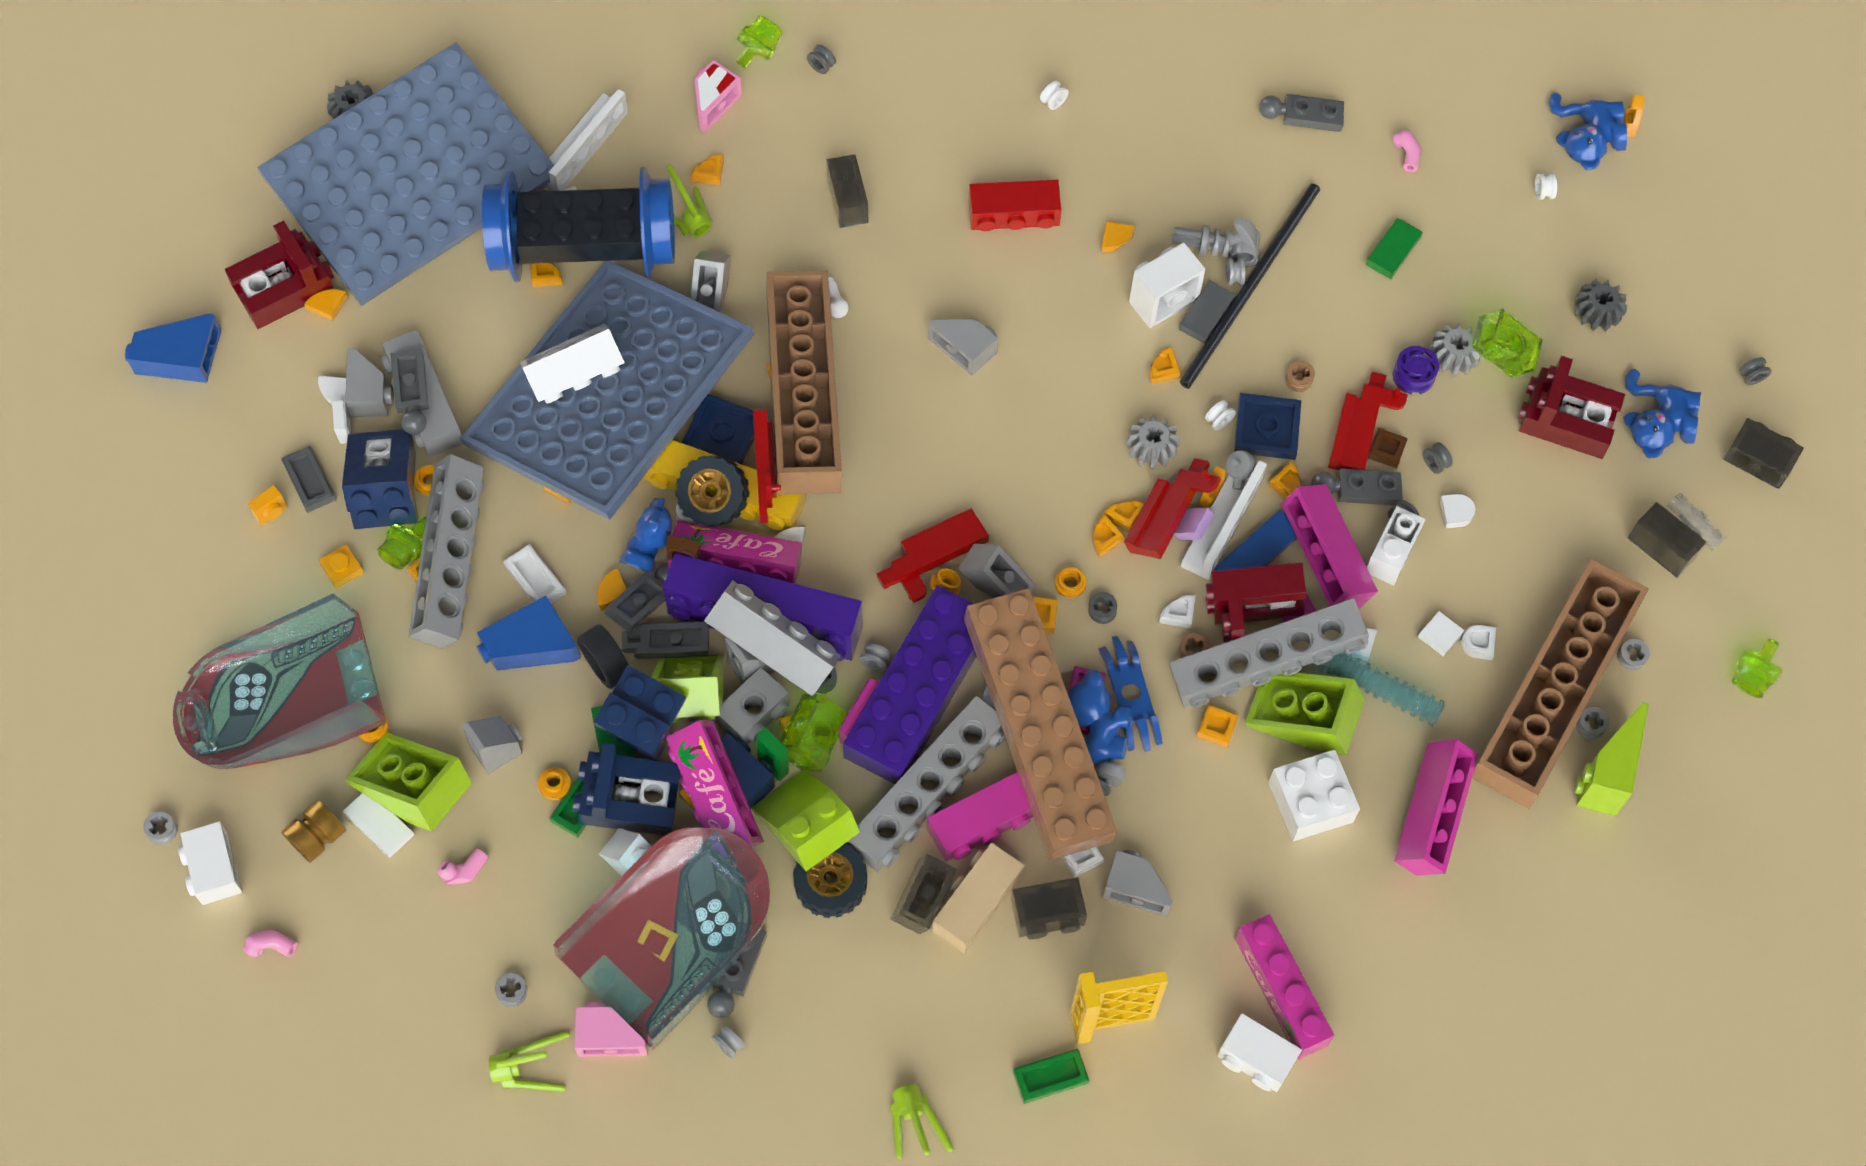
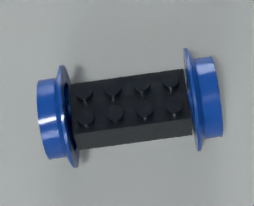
(578, 225)

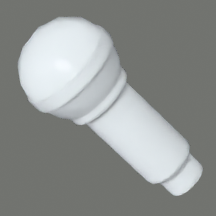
(838, 305)

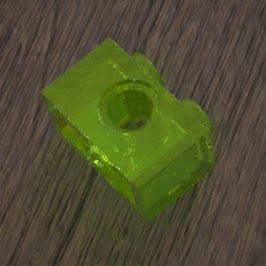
(1507, 343)
(813, 732)

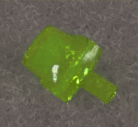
(759, 39)
(402, 545)
(1755, 671)

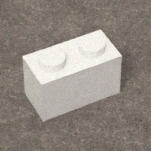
(209, 863)
(1258, 1053)

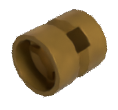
(313, 831)

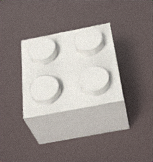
(1166, 284)
(1314, 795)

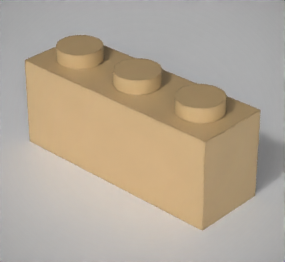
(977, 897)

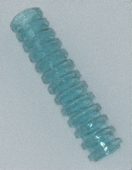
(1385, 687)

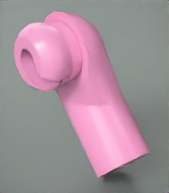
(1413, 150)
(464, 872)
(269, 939)

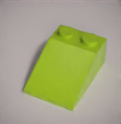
(698, 680)
(1308, 710)
(1612, 774)
(411, 780)
(807, 819)

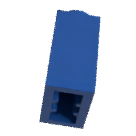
(176, 349)
(528, 639)

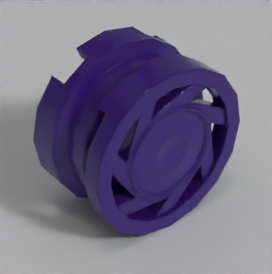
(1415, 371)

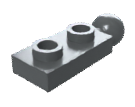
(1305, 111)
(410, 389)
(1363, 486)
(639, 599)
(736, 978)

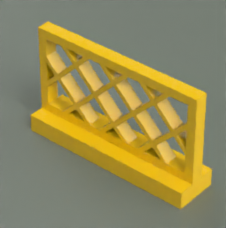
(1114, 1002)

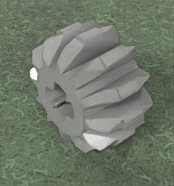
(1455, 349)
(1149, 451)

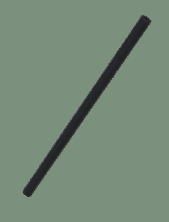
(1249, 286)

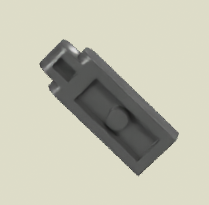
(667, 640)

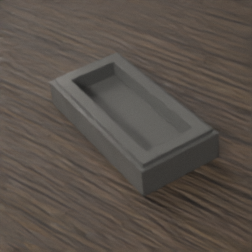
(1206, 312)
(308, 479)

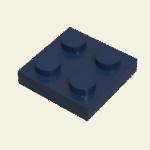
(1267, 426)
(722, 429)

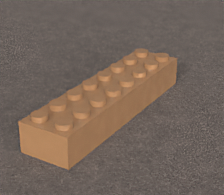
(803, 383)
(1559, 683)
(1039, 724)

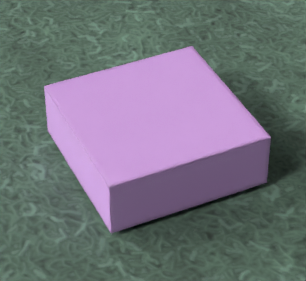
(1194, 524)

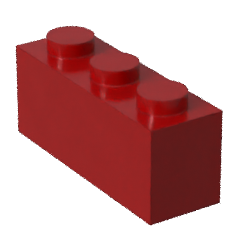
(1014, 205)

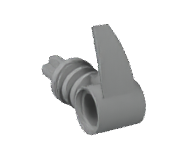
(1241, 244)

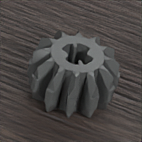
(347, 97)
(1600, 305)

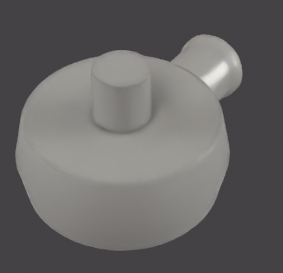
(1240, 467)
(1110, 773)

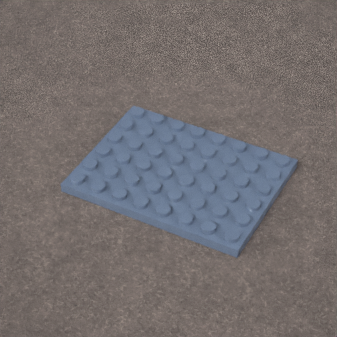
(405, 172)
(610, 433)

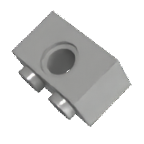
(755, 691)

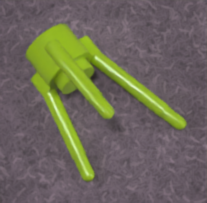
(695, 220)
(507, 1065)
(909, 1104)

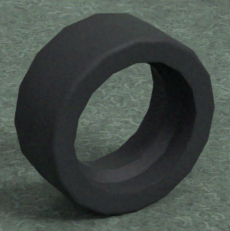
(603, 655)

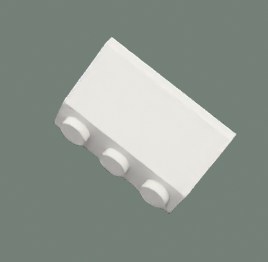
(572, 363)

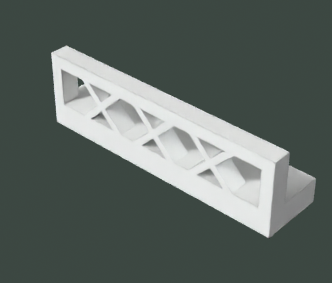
(586, 139)
(1228, 510)

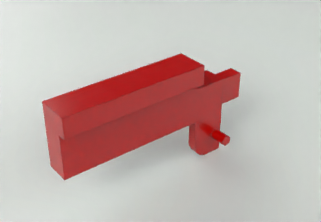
(1359, 420)
(765, 463)
(1166, 508)
(931, 550)

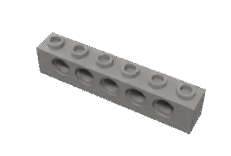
(449, 527)
(1249, 649)
(975, 719)

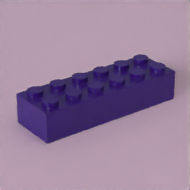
(697, 585)
(914, 690)

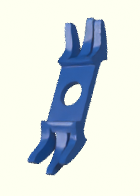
(1132, 674)

